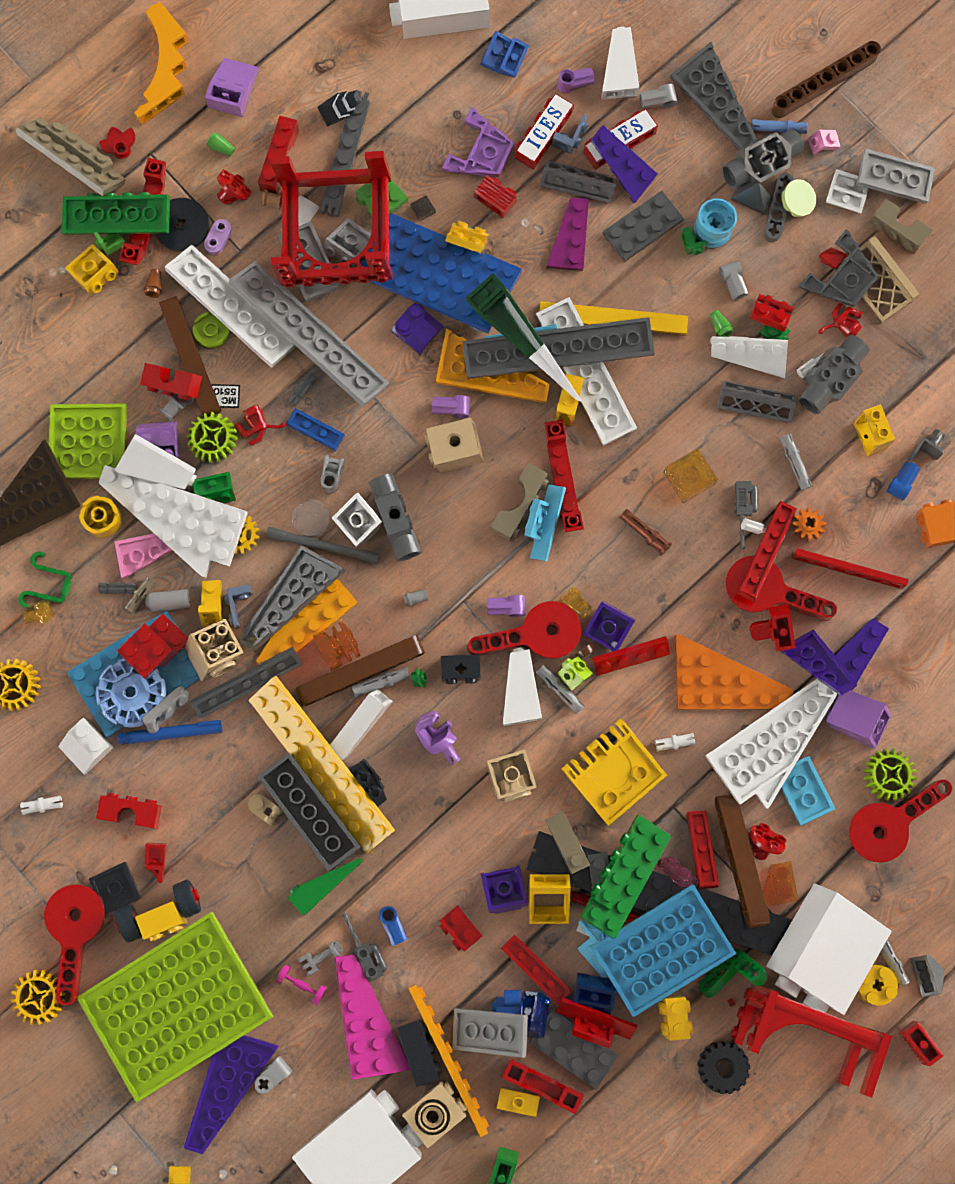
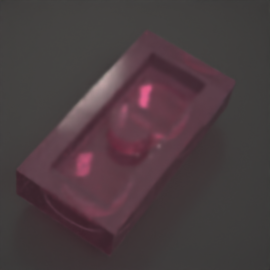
(677, 871)

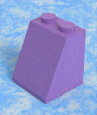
(859, 718)

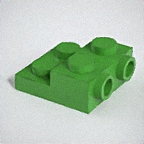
(396, 197)

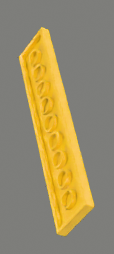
(321, 764)

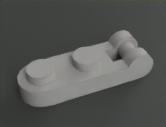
(165, 709)

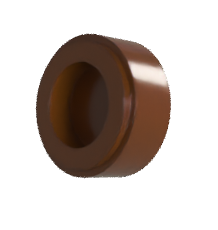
(585, 651)

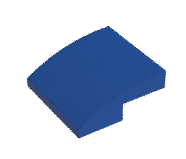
(504, 55)

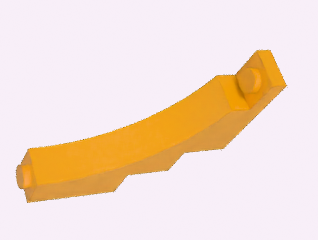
(164, 87)

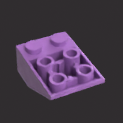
(231, 87)
(161, 435)

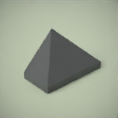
(752, 196)
(928, 975)

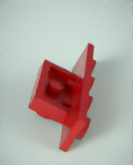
(594, 1024)

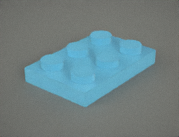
(806, 792)

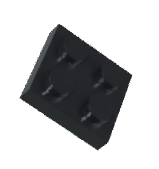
(115, 887)

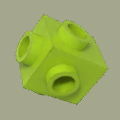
(574, 672)

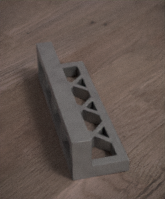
(578, 181)
(758, 395)

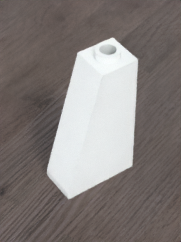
(621, 68)
(154, 464)
(521, 691)
(360, 723)

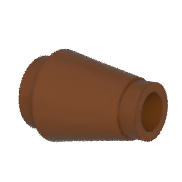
(153, 285)

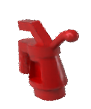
(845, 324)
(256, 421)

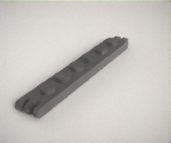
(346, 154)

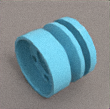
(715, 222)

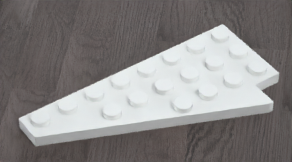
(187, 523)
(767, 750)

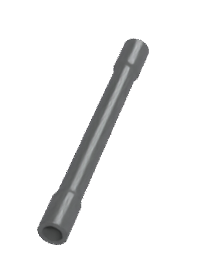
(362, 555)

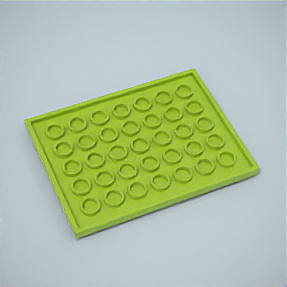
(174, 1007)

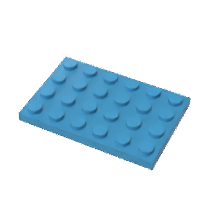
(86, 676)
(663, 950)

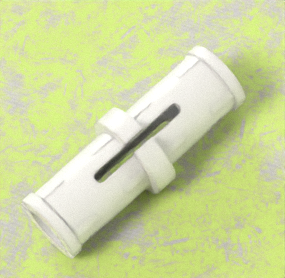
(674, 742)
(41, 805)

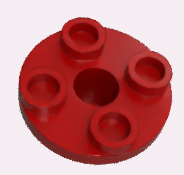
(232, 188)
(766, 841)

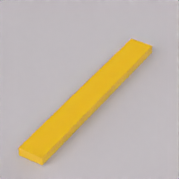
(659, 322)

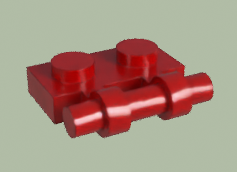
(769, 316)

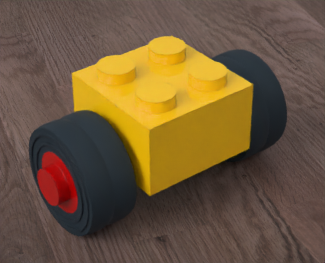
(161, 919)

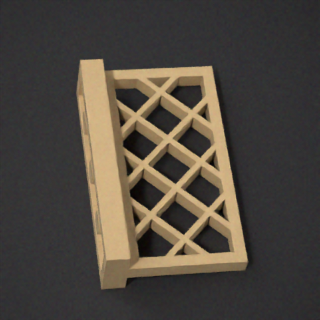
(894, 273)

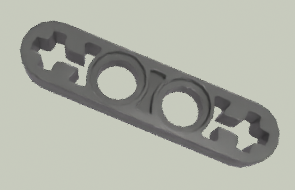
(777, 207)

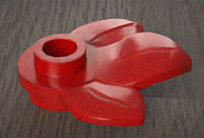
(118, 140)

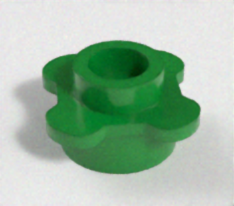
(419, 678)

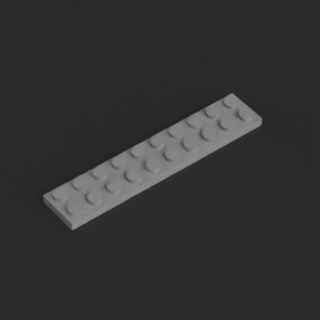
(308, 333)

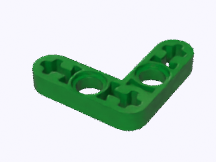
(714, 982)

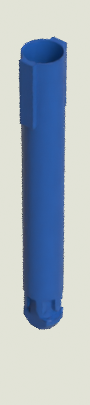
(171, 732)

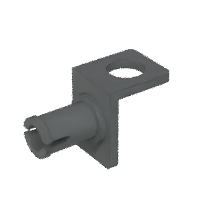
(930, 446)

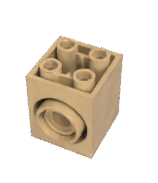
(442, 444)
(213, 650)
(511, 776)
(438, 1099)

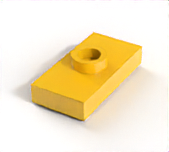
(518, 1102)

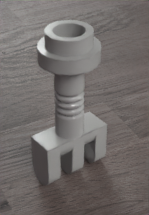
(335, 949)

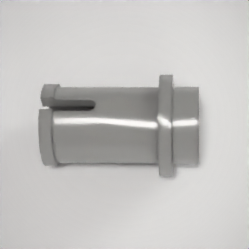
(415, 597)

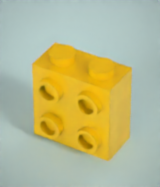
(675, 1016)

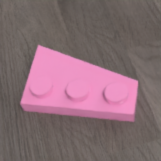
(139, 552)

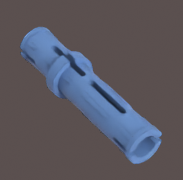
(779, 126)

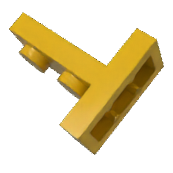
(568, 404)
(211, 602)

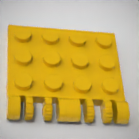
(616, 775)

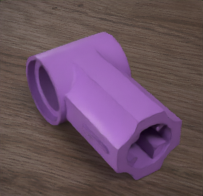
(576, 79)
(456, 406)
(512, 606)

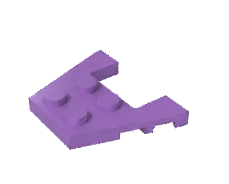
(488, 152)

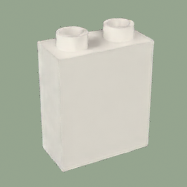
(438, 16)
(827, 950)
(361, 1145)

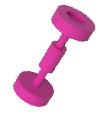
(300, 984)

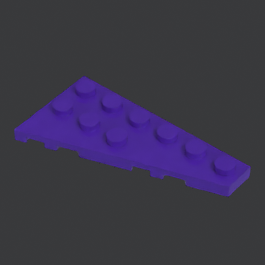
(226, 1083)

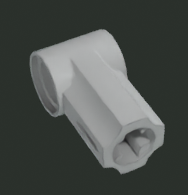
(663, 96)
(732, 275)

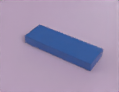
(315, 429)

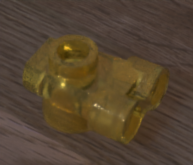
(576, 602)
(41, 612)

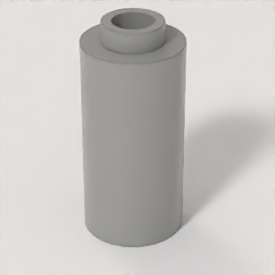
(168, 600)

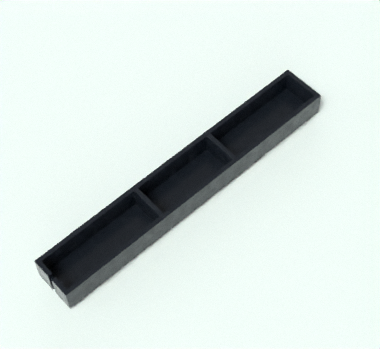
(659, 888)

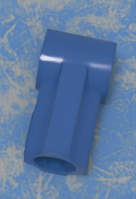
(902, 483)
(393, 927)

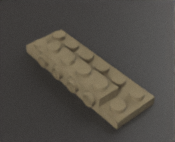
(72, 154)

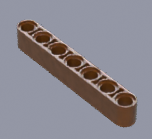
(831, 73)
(189, 353)
(360, 670)
(742, 861)

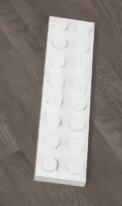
(212, 290)
(598, 393)

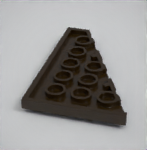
(35, 495)

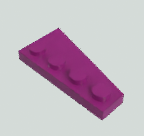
(569, 245)

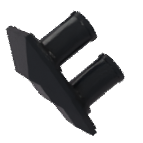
(339, 106)
(369, 781)

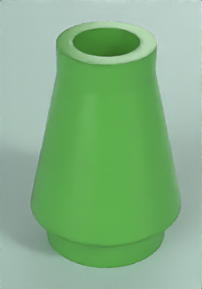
(220, 144)
(722, 326)

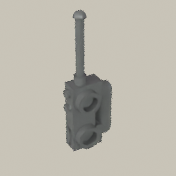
(744, 509)
(363, 953)

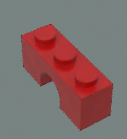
(184, 383)
(146, 812)

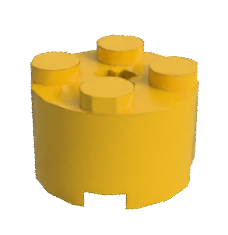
(90, 516)
(886, 988)

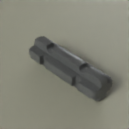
(302, 389)
(117, 588)

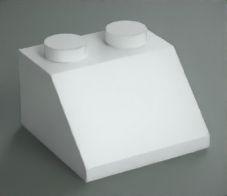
(357, 520)
(85, 746)

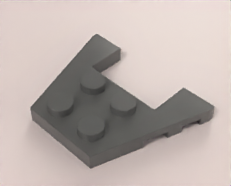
(851, 278)

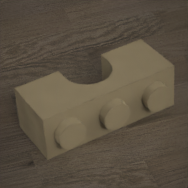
(886, 220)

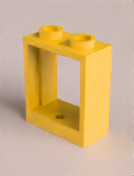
(877, 428)
(549, 885)

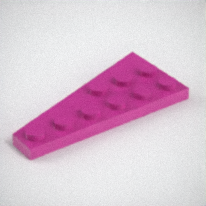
(368, 1035)

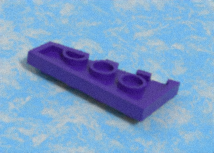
(624, 163)
(861, 648)
(820, 662)

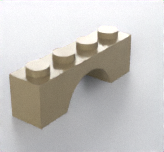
(507, 522)

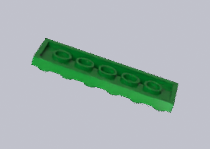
(116, 214)
(625, 876)

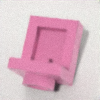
(823, 141)

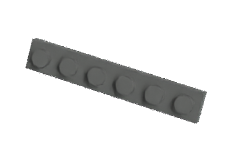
(245, 682)

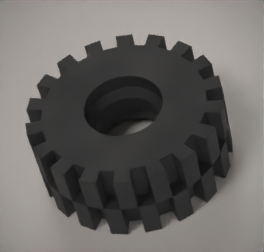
(708, 1062)

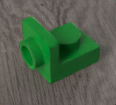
(689, 240)
(772, 333)

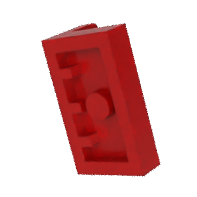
(460, 928)

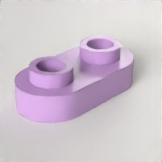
(218, 236)

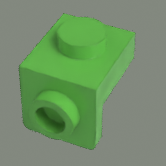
(109, 243)

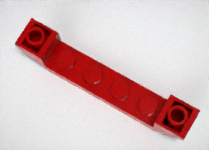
(155, 183)
(562, 475)

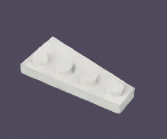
(754, 353)

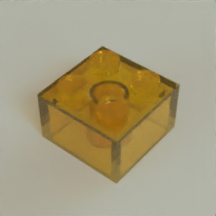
(690, 475)

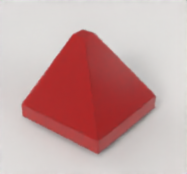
(832, 257)

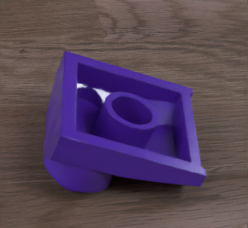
(416, 327)
(609, 626)
(504, 890)

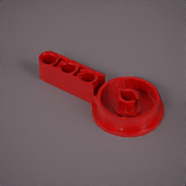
(773, 592)
(534, 632)
(893, 823)
(73, 933)

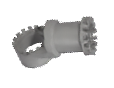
(174, 406)

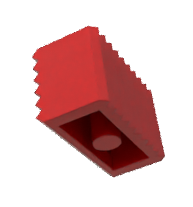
(495, 196)
(921, 1043)

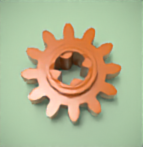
(808, 517)

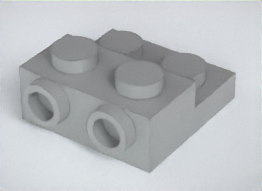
(347, 241)

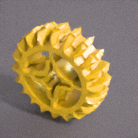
(19, 680)
(35, 989)

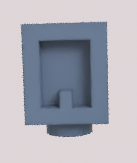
(565, 143)
(239, 593)

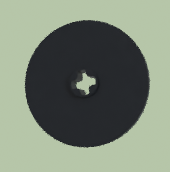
(195, 222)

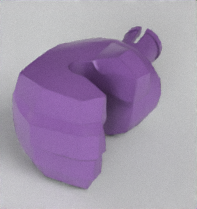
(436, 739)

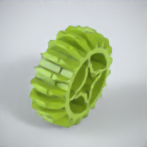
(217, 434)
(884, 768)

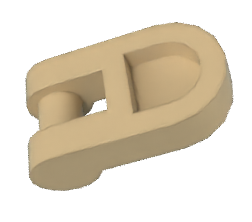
(259, 804)

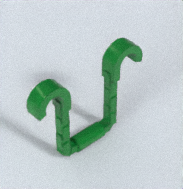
(65, 588)

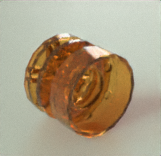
(337, 645)

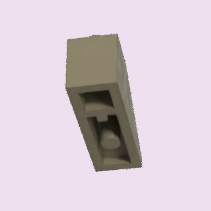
(567, 843)

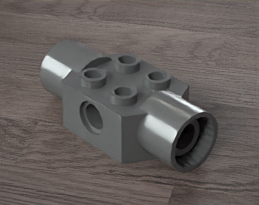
(763, 158)
(833, 374)
(399, 530)

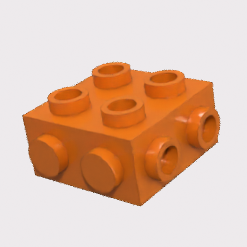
(937, 523)

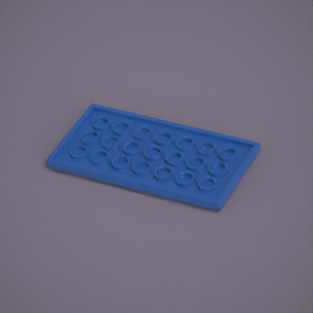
(440, 272)

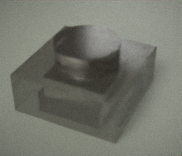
(423, 208)

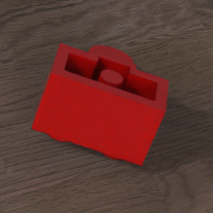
(777, 628)

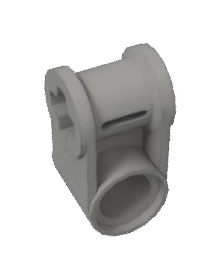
(332, 470)
(275, 1074)

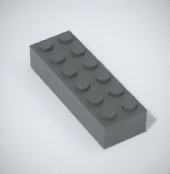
(309, 812)

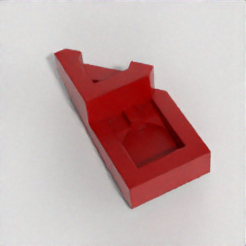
(155, 859)

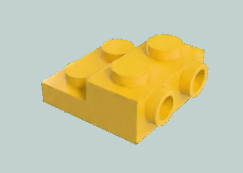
(467, 237)
(92, 270)

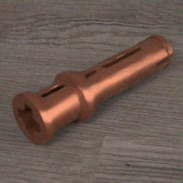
(653, 537)

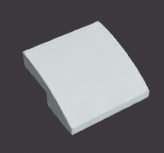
(846, 193)

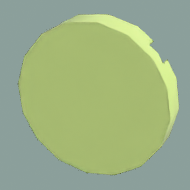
(799, 198)

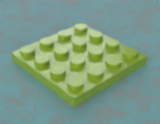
(87, 437)

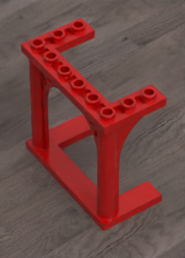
(288, 267)
(771, 1012)

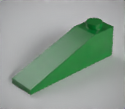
(312, 892)
(503, 1166)

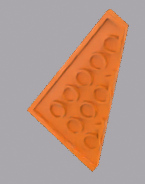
(719, 683)

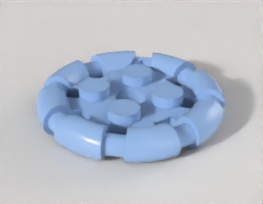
(119, 698)

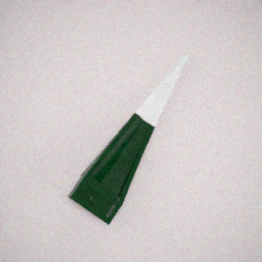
(501, 311)

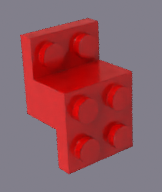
(153, 645)

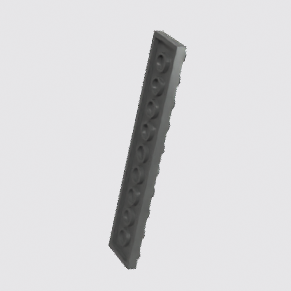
(567, 346)

